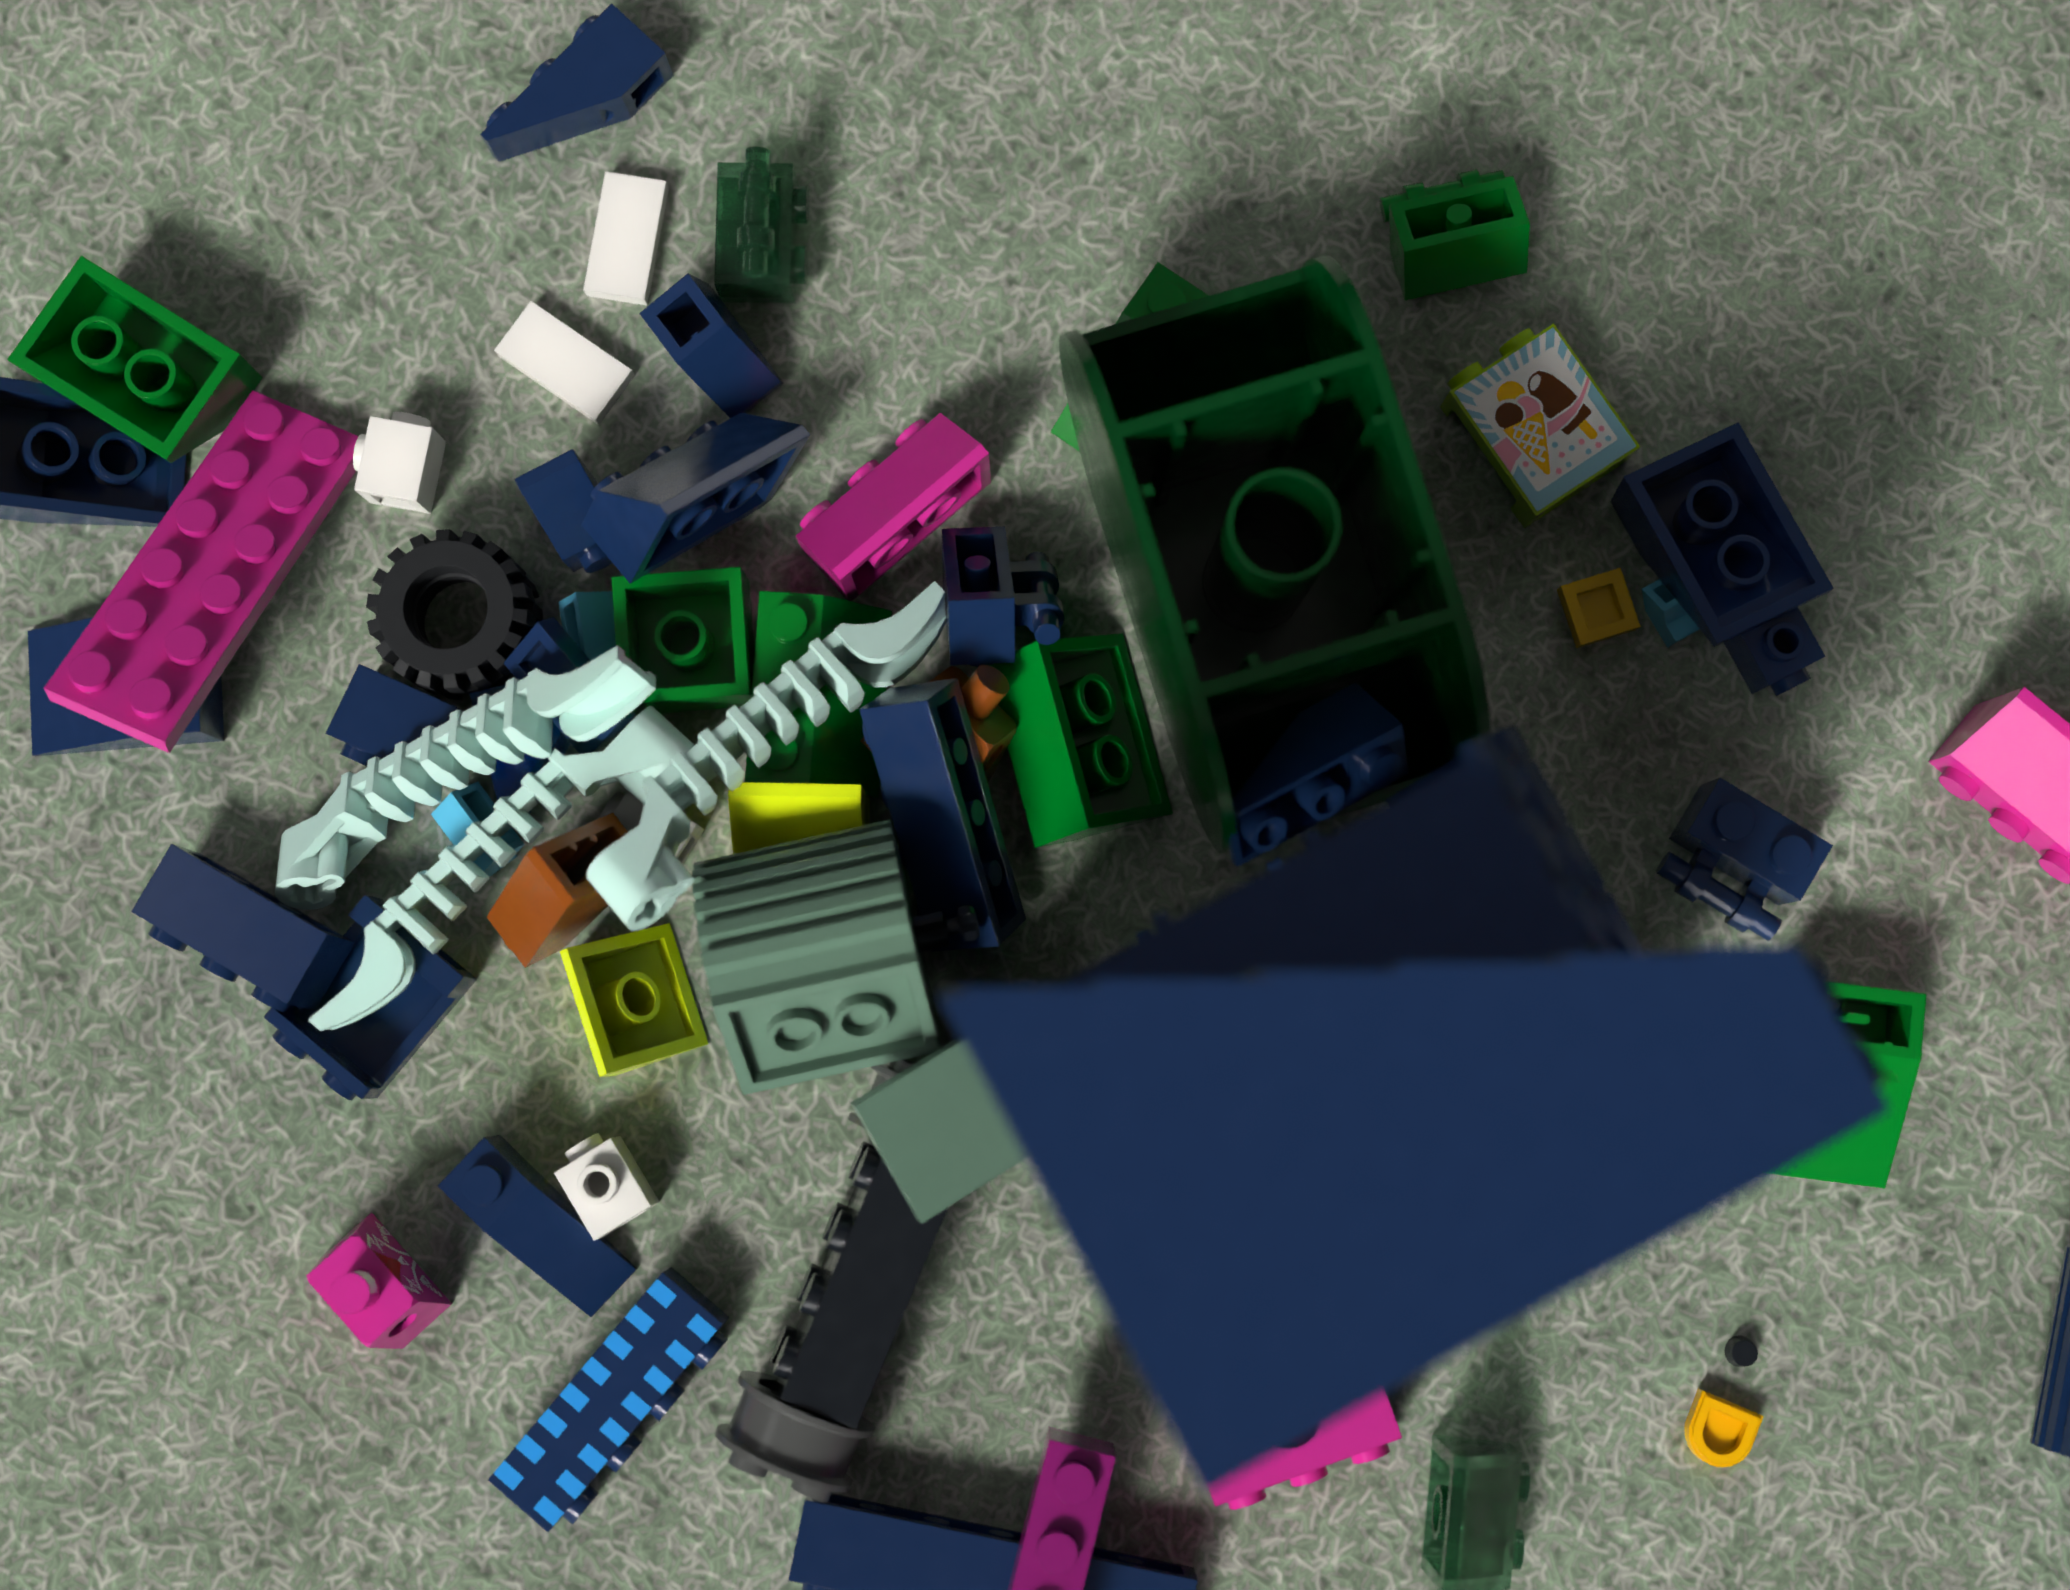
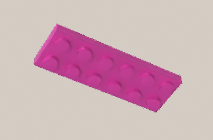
(206, 573)

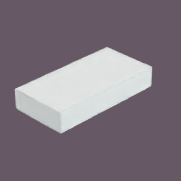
(626, 238)
(564, 362)

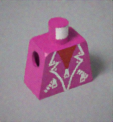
(376, 1286)

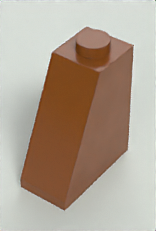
(550, 893)

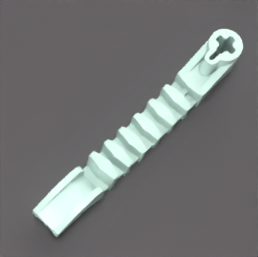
(503, 726)
(640, 870)
(389, 961)

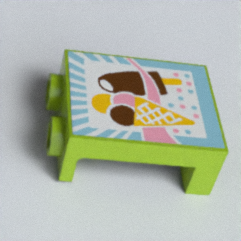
(1540, 421)

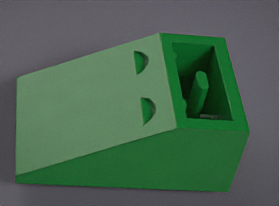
(1893, 1031)

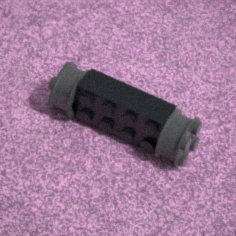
(851, 1307)

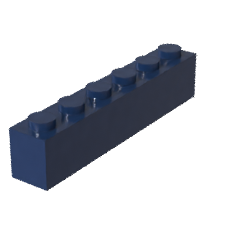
(896, 1548)

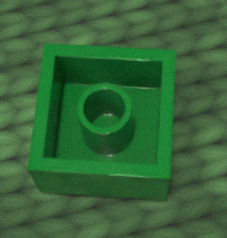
(690, 634)

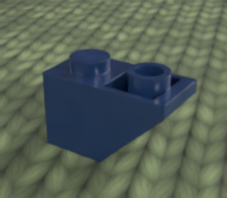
(711, 345)

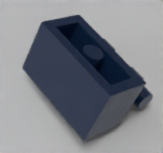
(982, 600)
(1751, 845)

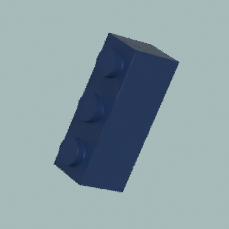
(241, 930)

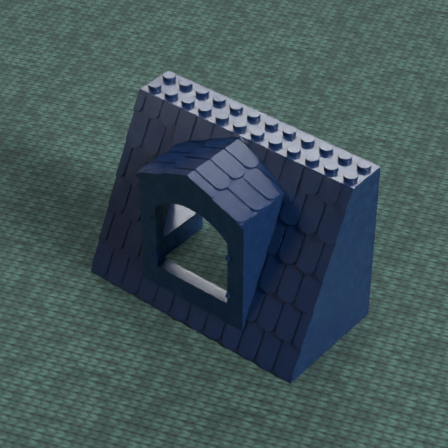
(1396, 1102)

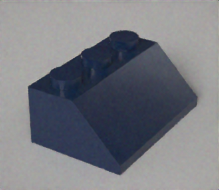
(691, 491)

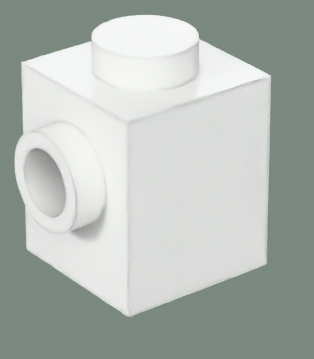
(399, 462)
(605, 1184)

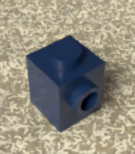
(1776, 653)

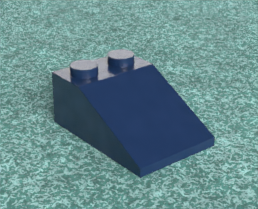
(75, 467)
(1720, 535)
(64, 731)

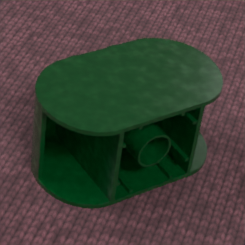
(1271, 528)

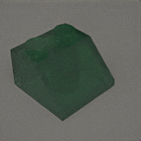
(1473, 1514)

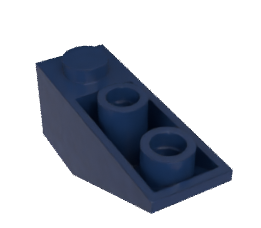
(589, 86)
(1316, 769)

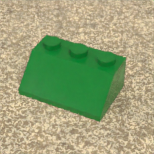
(134, 363)
(1081, 739)
(834, 748)

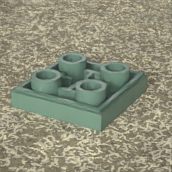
(938, 1130)

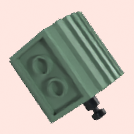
(819, 956)

